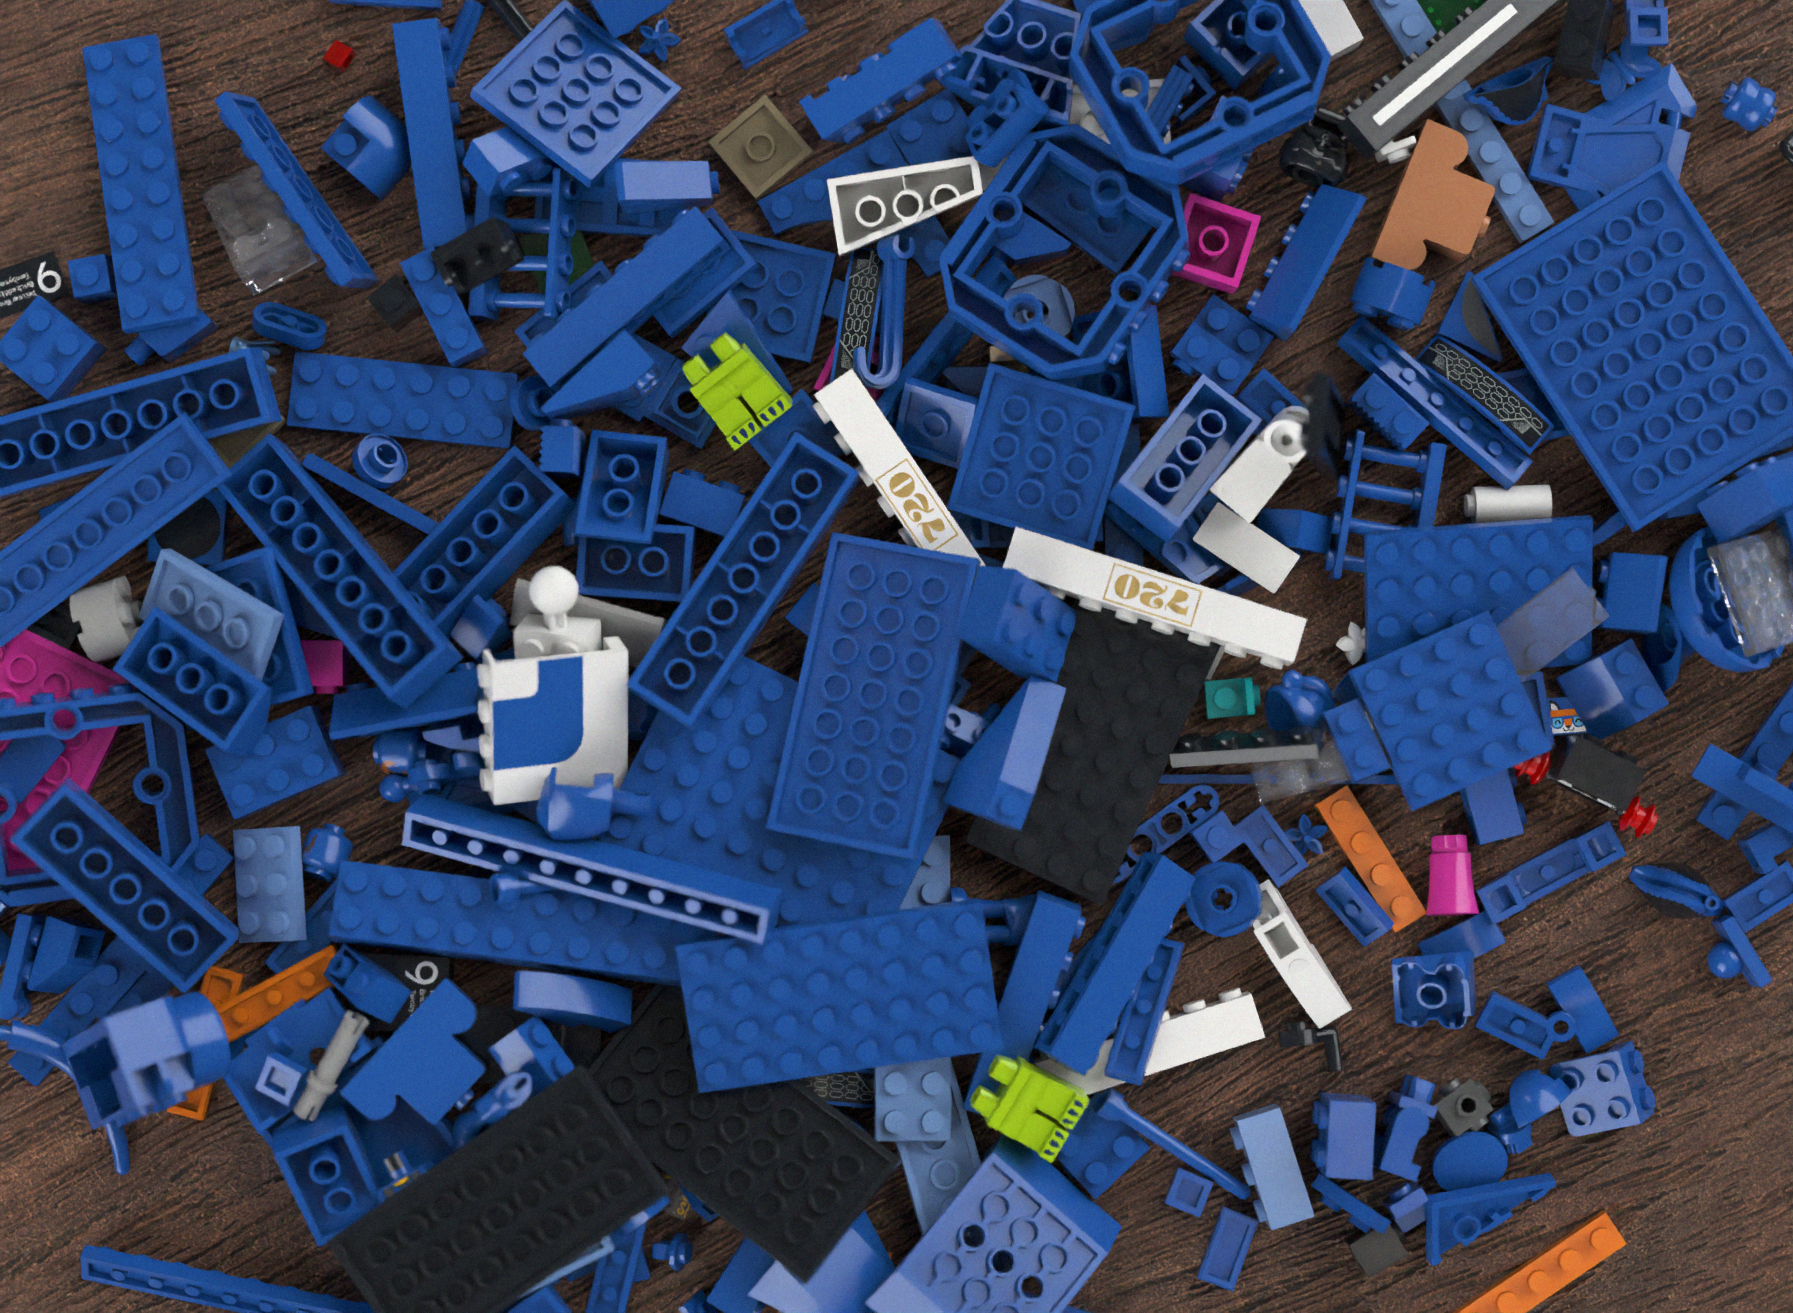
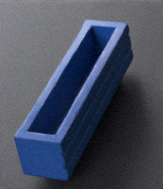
(1168, 99)

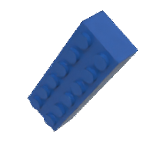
(484, 539)
(125, 885)

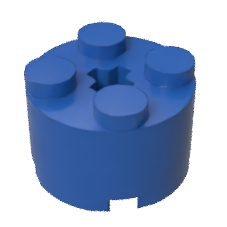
(1391, 293)

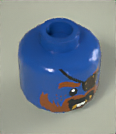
(400, 750)

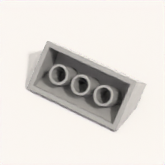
(634, 628)

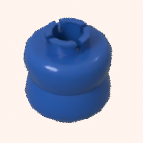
(1748, 104)

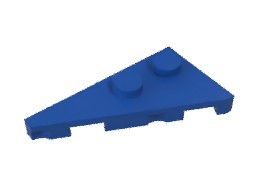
(1470, 1211)

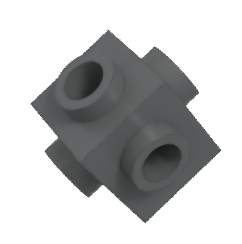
(1449, 1106)

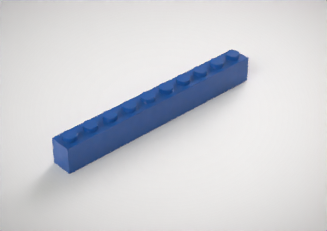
(592, 868)

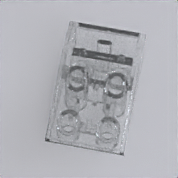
(256, 231)

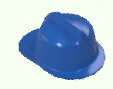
(1665, 649)

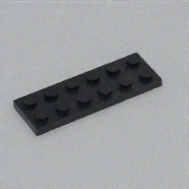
(1323, 432)

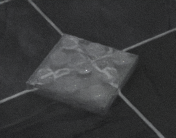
(1757, 589)

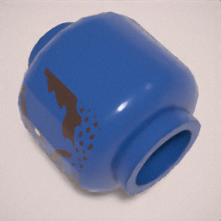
(324, 850)

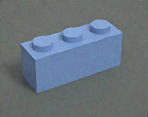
(1271, 1167)

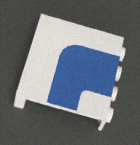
(550, 715)

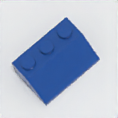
(1137, 375)

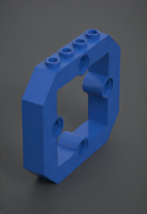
(1128, 124)
(1033, 342)
(167, 758)

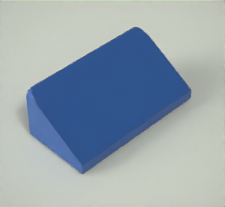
(27, 760)

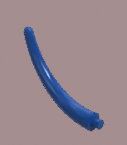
(48, 1046)

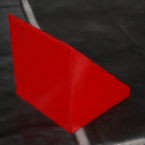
(339, 56)

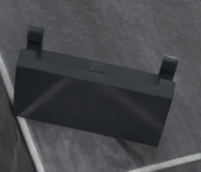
(478, 255)

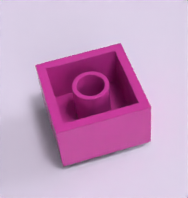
(1217, 243)

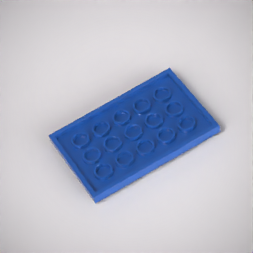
(1446, 574)

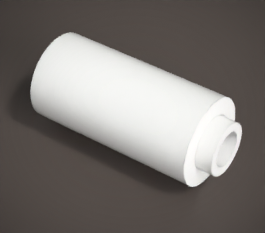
(1498, 505)

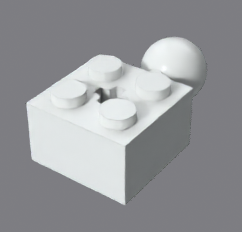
(554, 633)

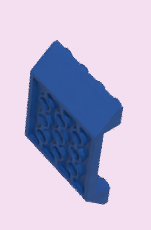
(1020, 1210)

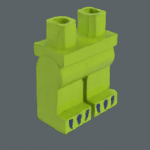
(735, 376)
(1030, 1105)

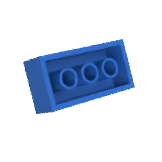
(1184, 458)

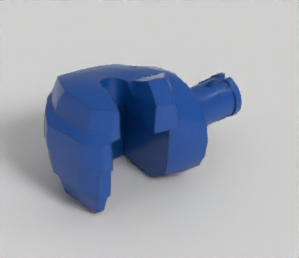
(585, 811)

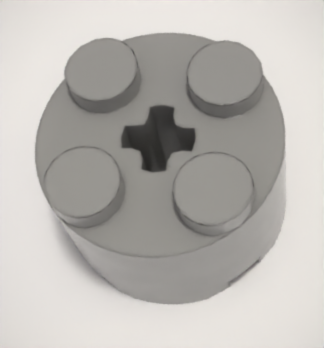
(106, 618)

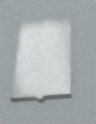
(1550, 623)

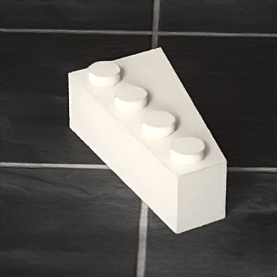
(890, 200)

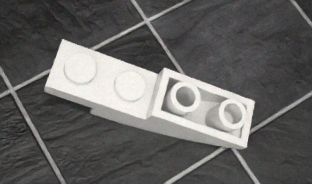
(1298, 959)

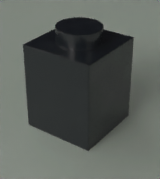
(395, 303)
(1377, 1250)

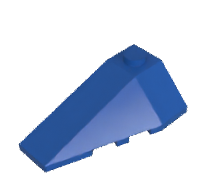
(1006, 762)

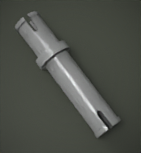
(323, 1079)

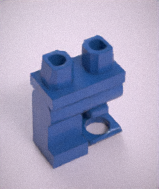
(1404, 1124)

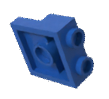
(1220, 345)

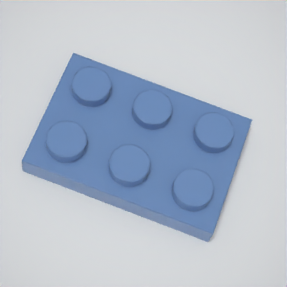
(269, 884)

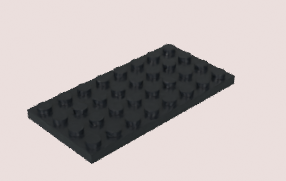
(1107, 751)
(757, 1155)
(503, 1207)

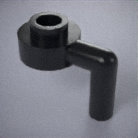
(1299, 1034)

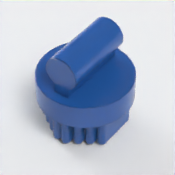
(1505, 1129)

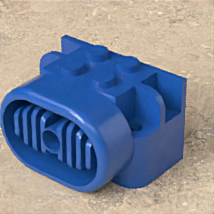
(147, 1058)

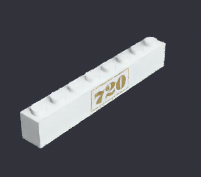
(889, 467)
(1157, 598)

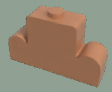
(1433, 203)

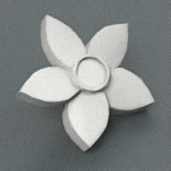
(1353, 643)

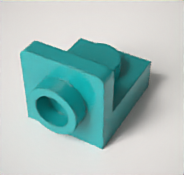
(1231, 697)

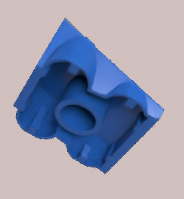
(1434, 989)

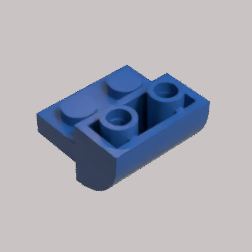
(1004, 119)

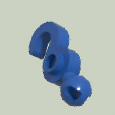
(429, 777)

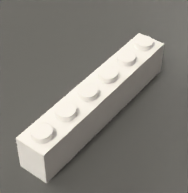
(1180, 1039)

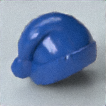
(1297, 702)

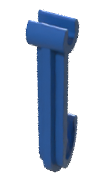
(894, 255)

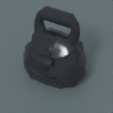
(1316, 154)

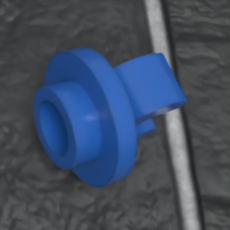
(677, 1251)

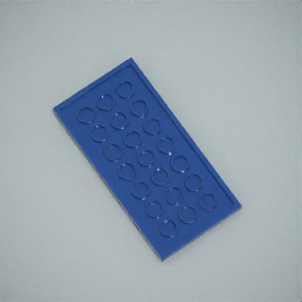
(873, 696)
(840, 995)

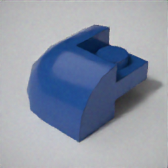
(371, 146)

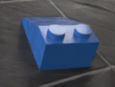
(609, 379)
(622, 486)
(327, 1171)

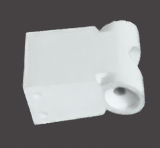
(1263, 464)

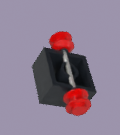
(1596, 775)

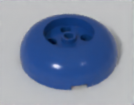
(1703, 610)

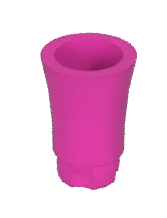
(1450, 878)

